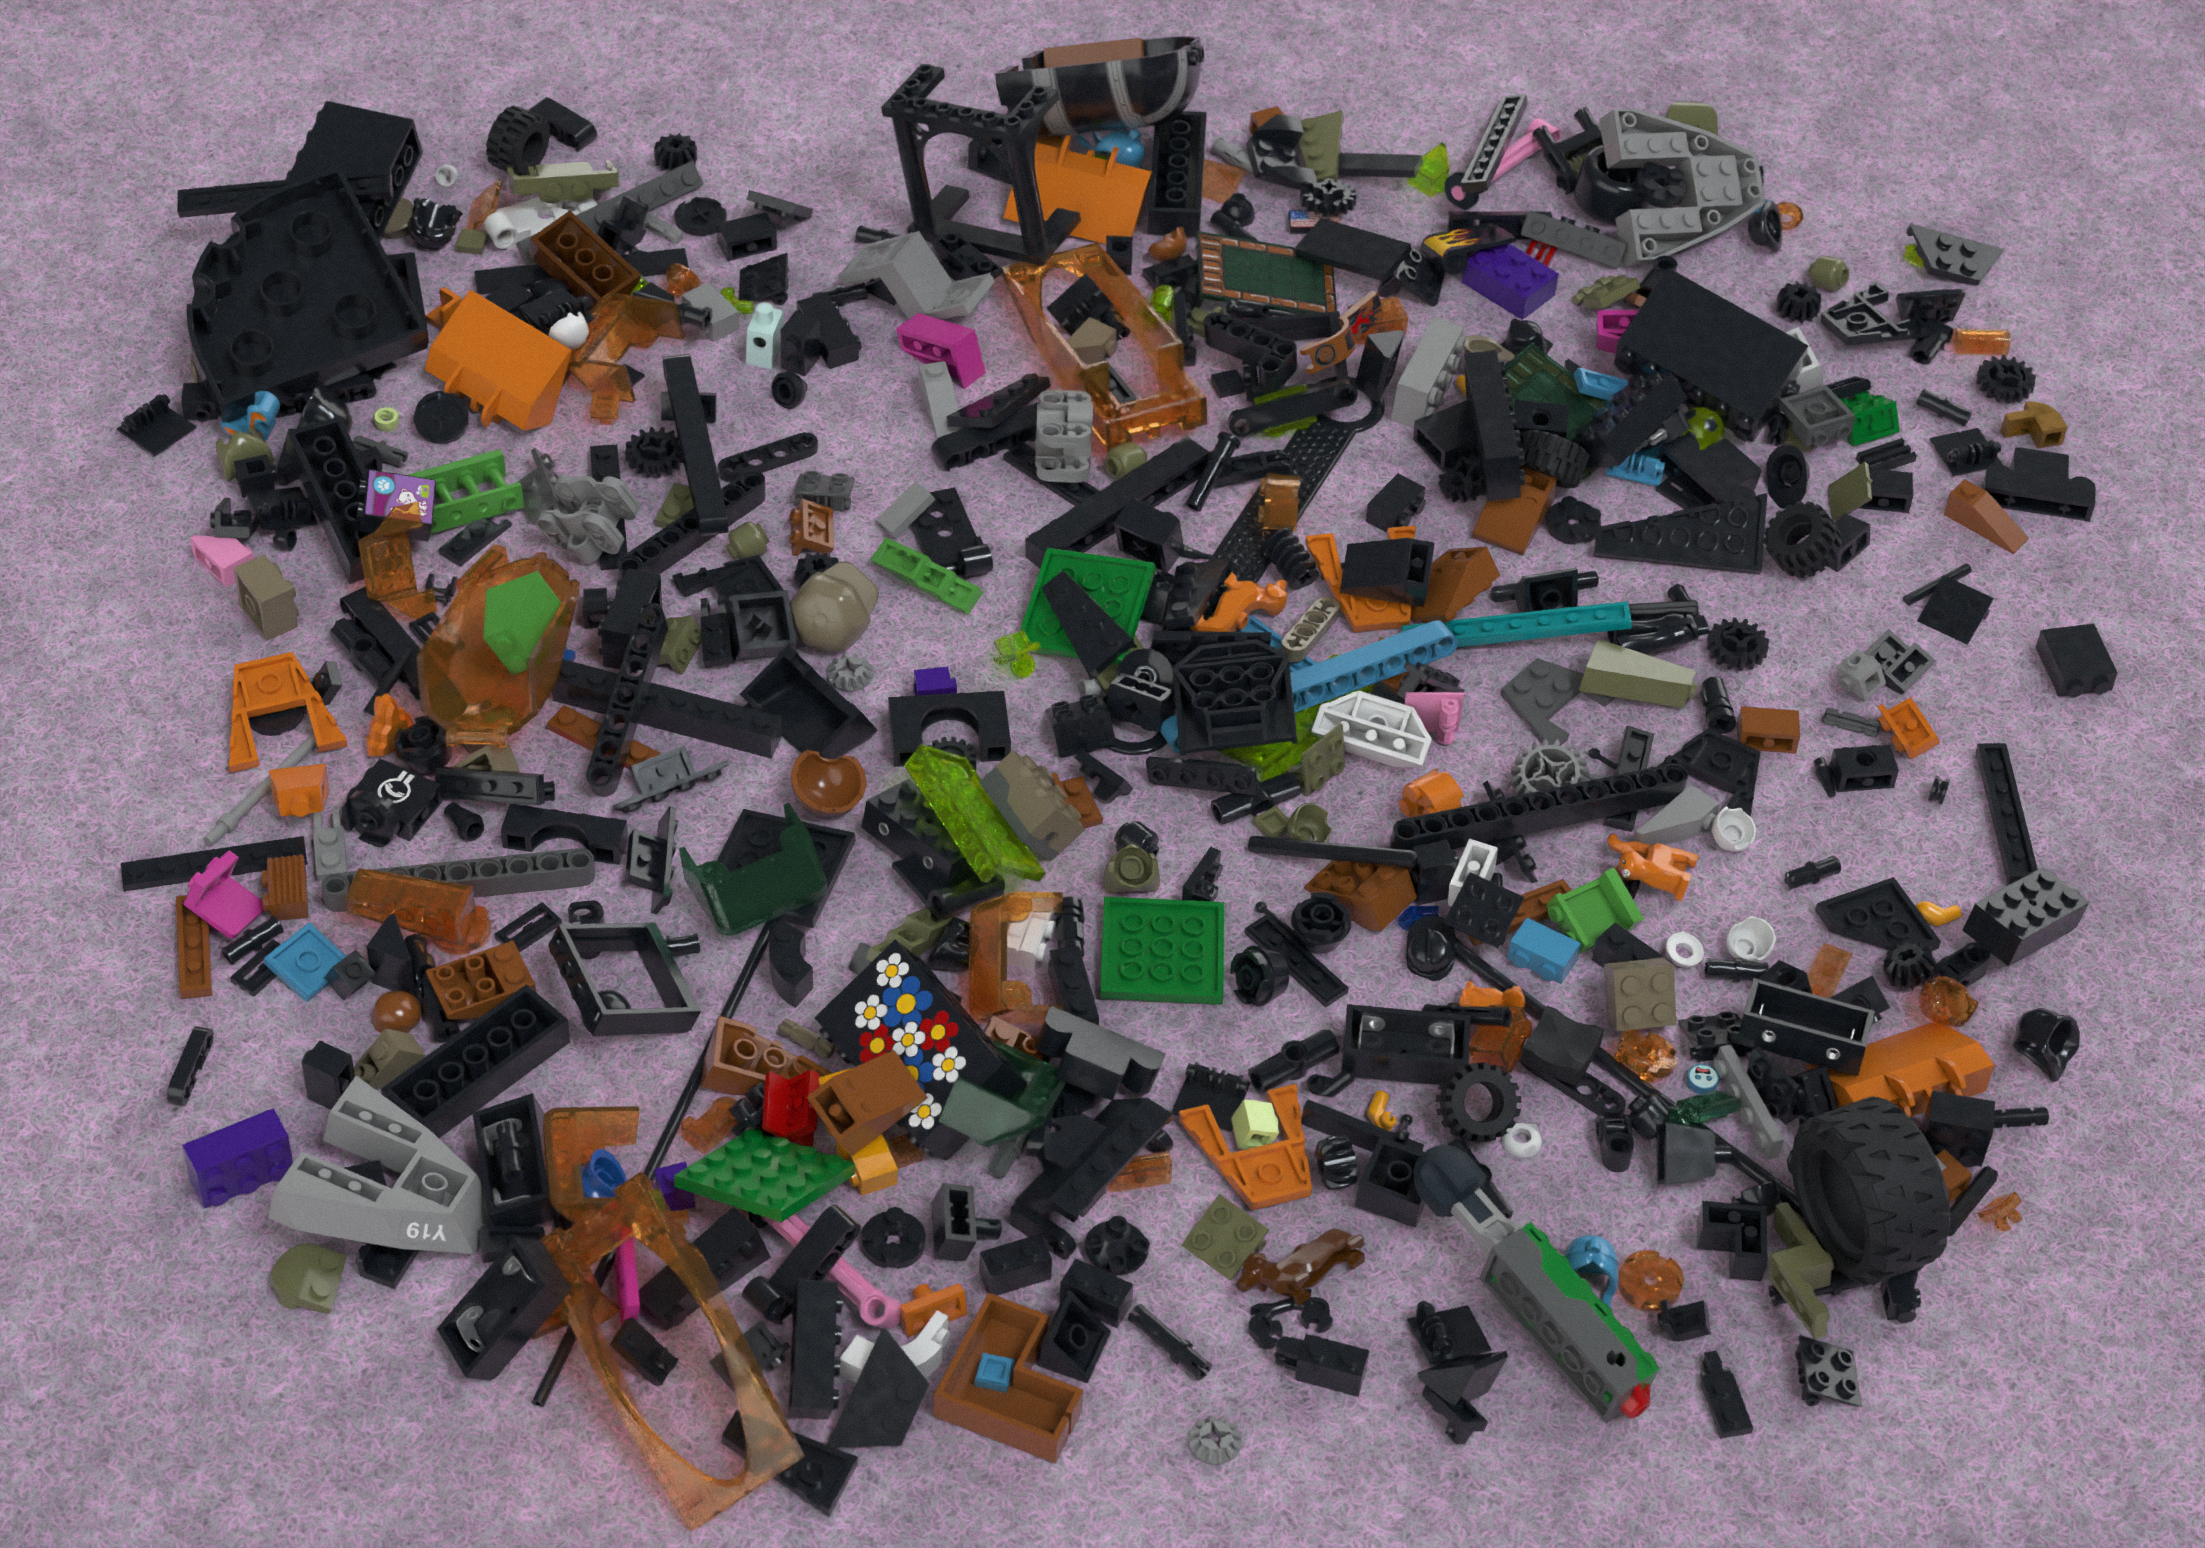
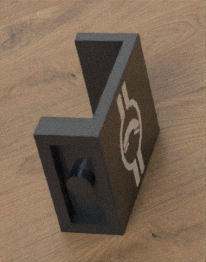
(412, 794)

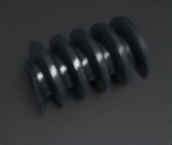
(1291, 559)

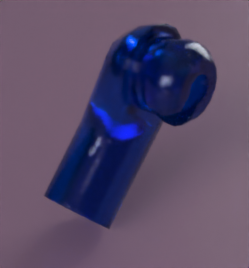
(1414, 913)

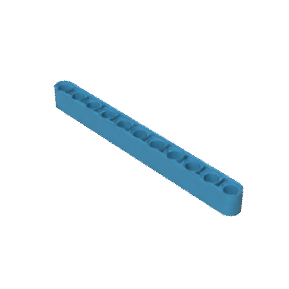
(1357, 668)

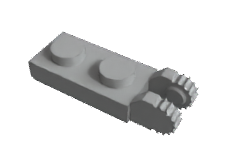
(329, 846)

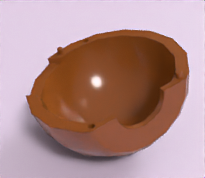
(827, 785)

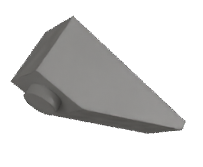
(938, 396)
(1680, 819)

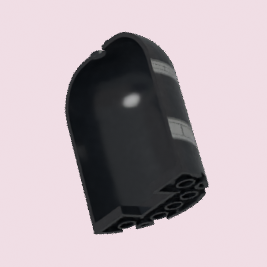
(1110, 92)

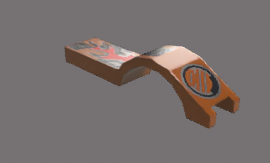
(1342, 344)

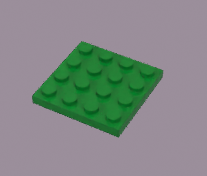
(1112, 582)
(1162, 950)
(765, 1175)

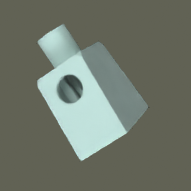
(764, 325)

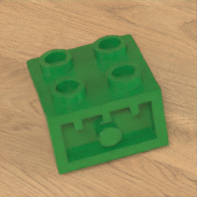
(1873, 417)

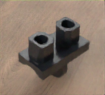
(749, 1115)

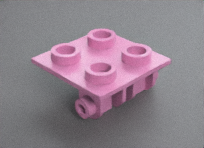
(1438, 712)

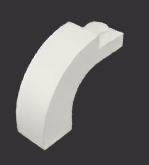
(923, 1351)

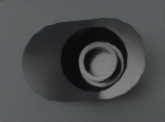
(1523, 334)
(1788, 466)
(1430, 948)

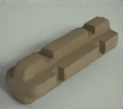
(807, 1038)

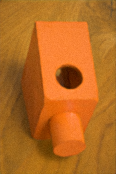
(299, 789)

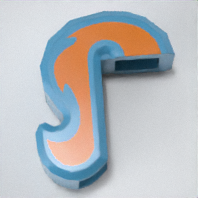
(259, 416)

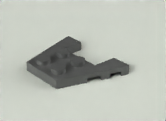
(1542, 692)

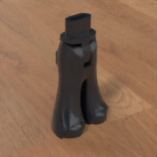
(1660, 633)

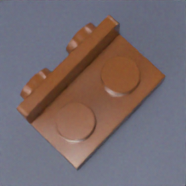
(811, 528)
(1081, 798)

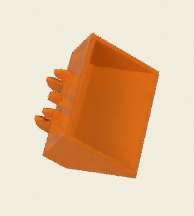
(1102, 191)
(499, 364)
(1912, 1066)

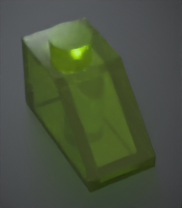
(1433, 171)

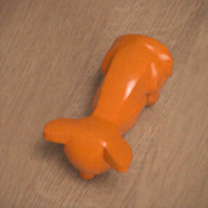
(1484, 997)

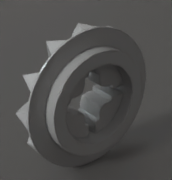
(843, 679)
(1206, 1449)

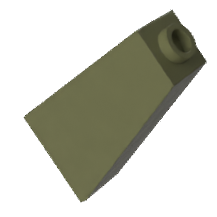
(1637, 676)

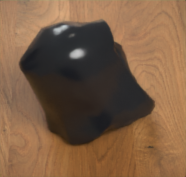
(323, 406)
(2054, 1036)

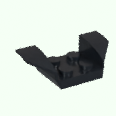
(1274, 153)

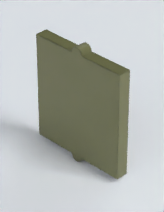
(1850, 491)

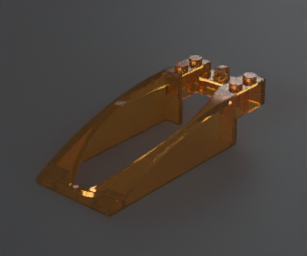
(1113, 423)
(769, 1439)

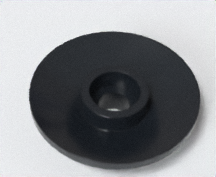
(1151, 664)

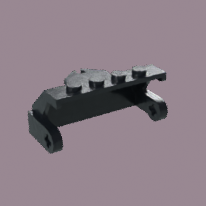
(1083, 1162)

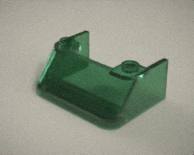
(761, 888)
(996, 1119)

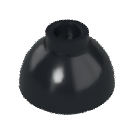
(1239, 209)
(788, 388)

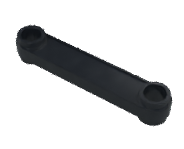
(1292, 407)

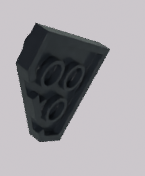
(1878, 916)

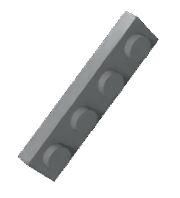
(1753, 1110)

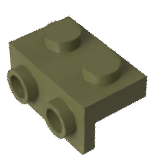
(680, 643)

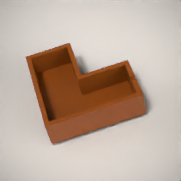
(1035, 1410)

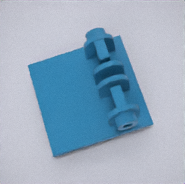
(1640, 467)

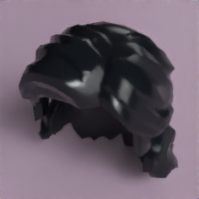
(431, 224)

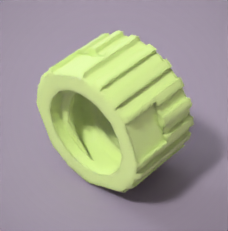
(386, 413)

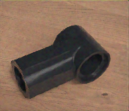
(1660, 266)
(1927, 348)

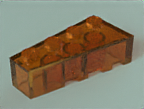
(420, 904)

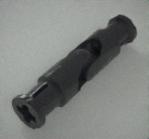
(431, 1006)

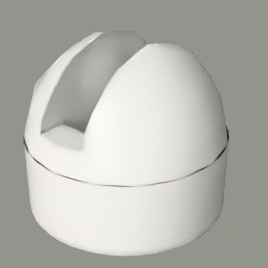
(442, 173)

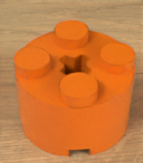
(1430, 794)

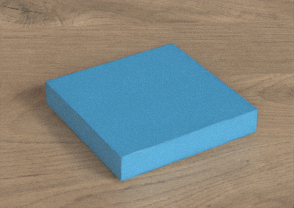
(304, 961)

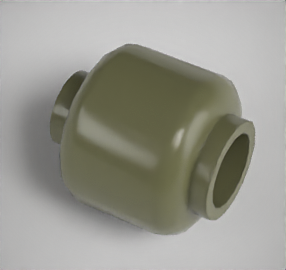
(1828, 273)
(1124, 459)
(747, 541)

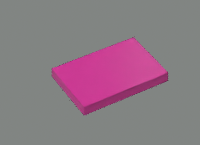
(627, 1281)

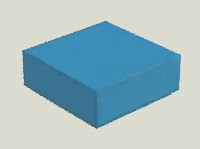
(994, 1372)

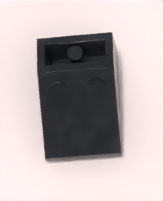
(1389, 570)

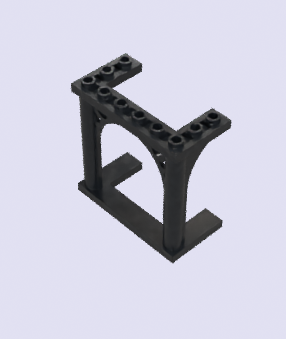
(1019, 136)

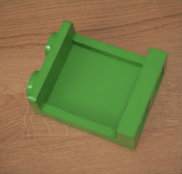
(1593, 909)

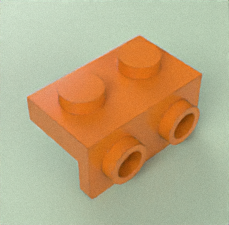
(1909, 727)

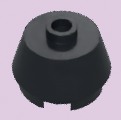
(423, 746)
(1321, 922)
(1259, 975)

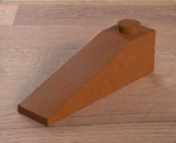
(742, 1058)

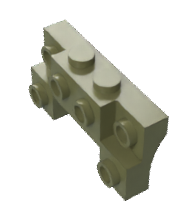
(563, 181)

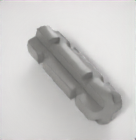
(663, 228)

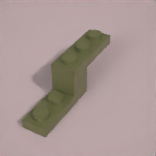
(1801, 1270)

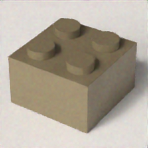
(266, 597)
(1640, 994)

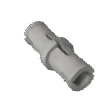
(1233, 154)

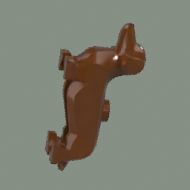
(1303, 1267)

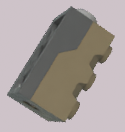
(1033, 805)

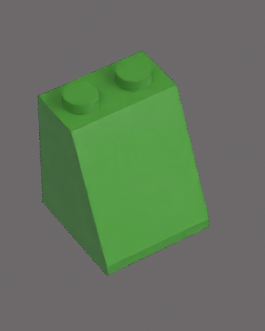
(518, 618)

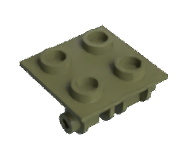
(1322, 761)
(1225, 1237)

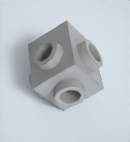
(1861, 674)

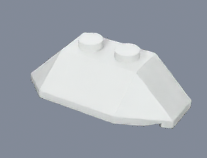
(1376, 729)

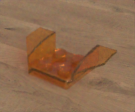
(389, 564)

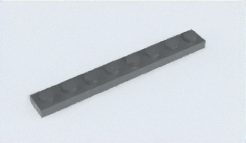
(650, 193)

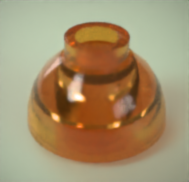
(681, 279)

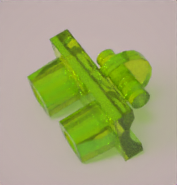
(1014, 650)

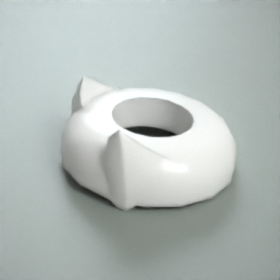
(1687, 941)
(1526, 1149)

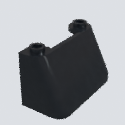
(809, 707)

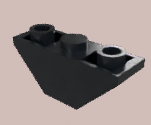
(963, 258)

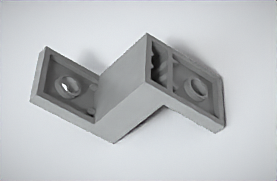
(916, 278)

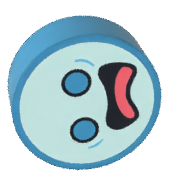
(1702, 1079)

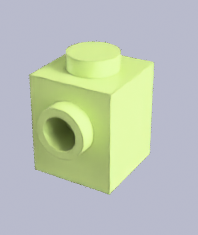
(1254, 1124)

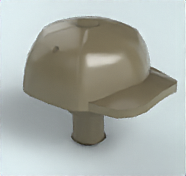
(834, 608)

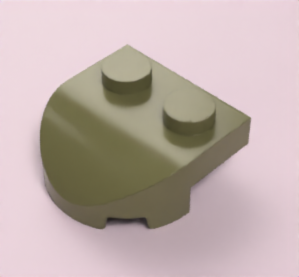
(1694, 114)
(308, 1277)

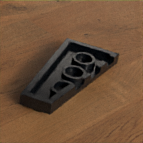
(815, 1477)

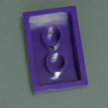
(1510, 279)
(238, 1158)

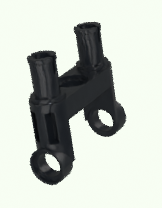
(1559, 153)

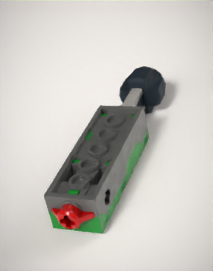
(1542, 1290)

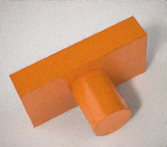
(918, 1312)

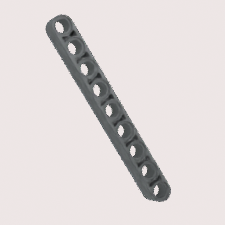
(487, 875)

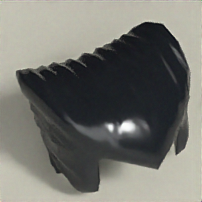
(952, 947)

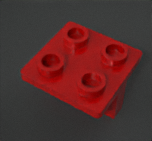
(787, 1108)

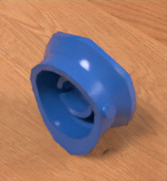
(601, 1175)

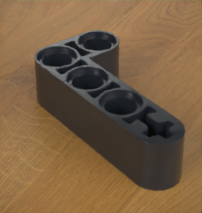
(1269, 351)
(809, 1260)

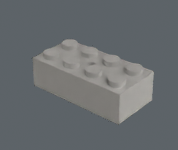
(1428, 372)

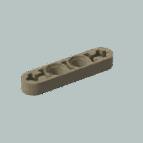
(1300, 646)

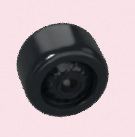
(1604, 191)

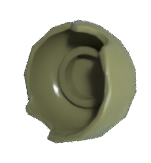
(1309, 821)

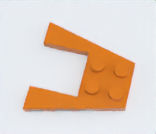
(1360, 612)
(270, 687)
(1262, 1173)

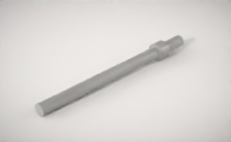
(229, 821)

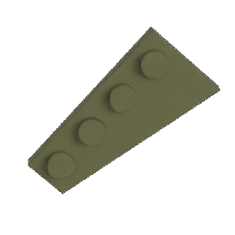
(1322, 145)

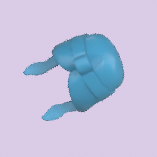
(1129, 142)
(1595, 1256)

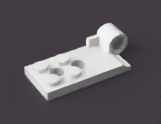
(523, 219)

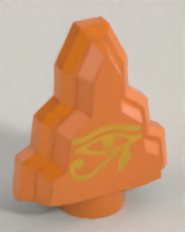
(383, 727)

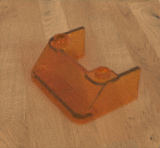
(617, 326)
(988, 984)
(569, 1142)

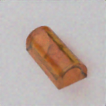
(1981, 341)
(491, 559)
(1144, 1172)

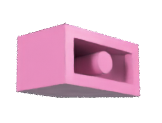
(220, 555)

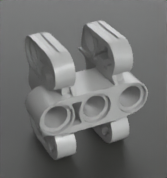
(1064, 436)
(594, 516)

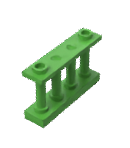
(468, 474)

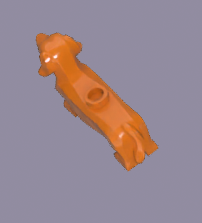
(1239, 601)

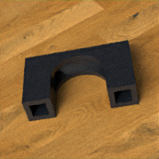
(980, 710)

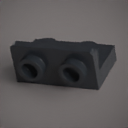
(1171, 273)
(237, 525)
(384, 1263)

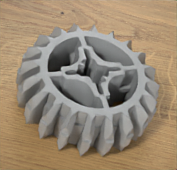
(1546, 756)

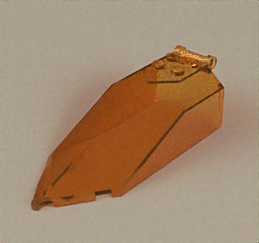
(465, 681)

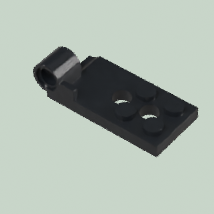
(960, 551)

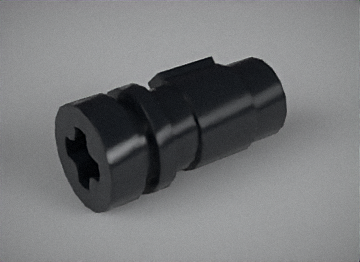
(1718, 709)
(1070, 923)

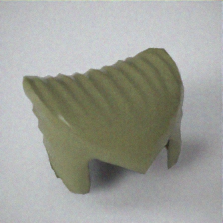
(241, 447)
(1130, 872)

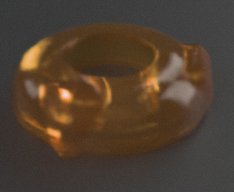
(1793, 210)

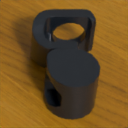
(595, 916)

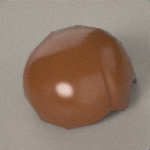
(1171, 247)
(396, 1012)

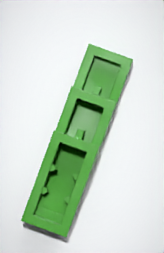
(926, 575)

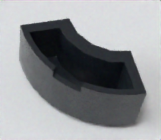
(788, 969)

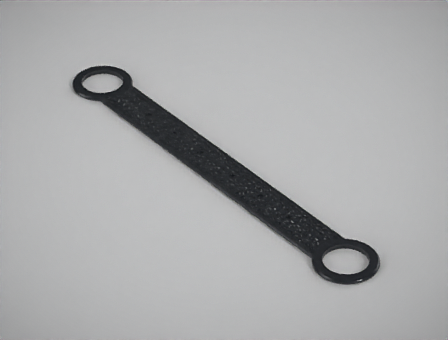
(1311, 456)

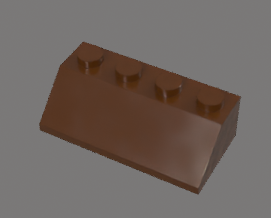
(582, 260)

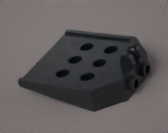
(1233, 697)

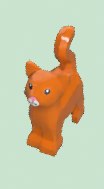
(1654, 865)

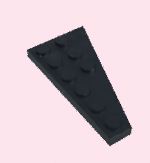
(1698, 537)

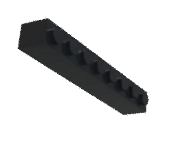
(1095, 517)
(674, 710)

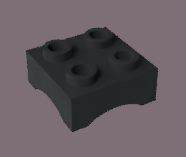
(1561, 1046)

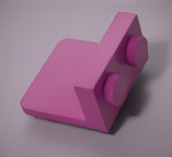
(222, 899)

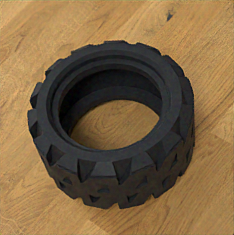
(1871, 1190)

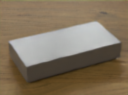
(905, 509)

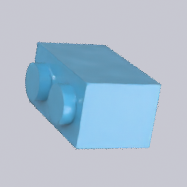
(1543, 951)

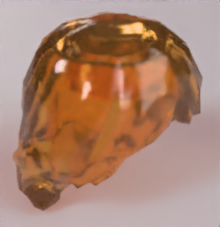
(1947, 1002)

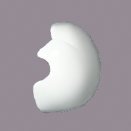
(570, 331)
(1733, 825)
(1753, 934)

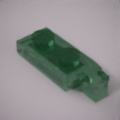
(1703, 1107)

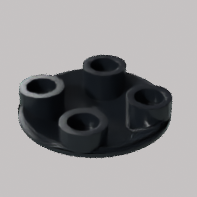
(1116, 1246)

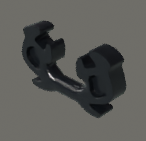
(1262, 1327)

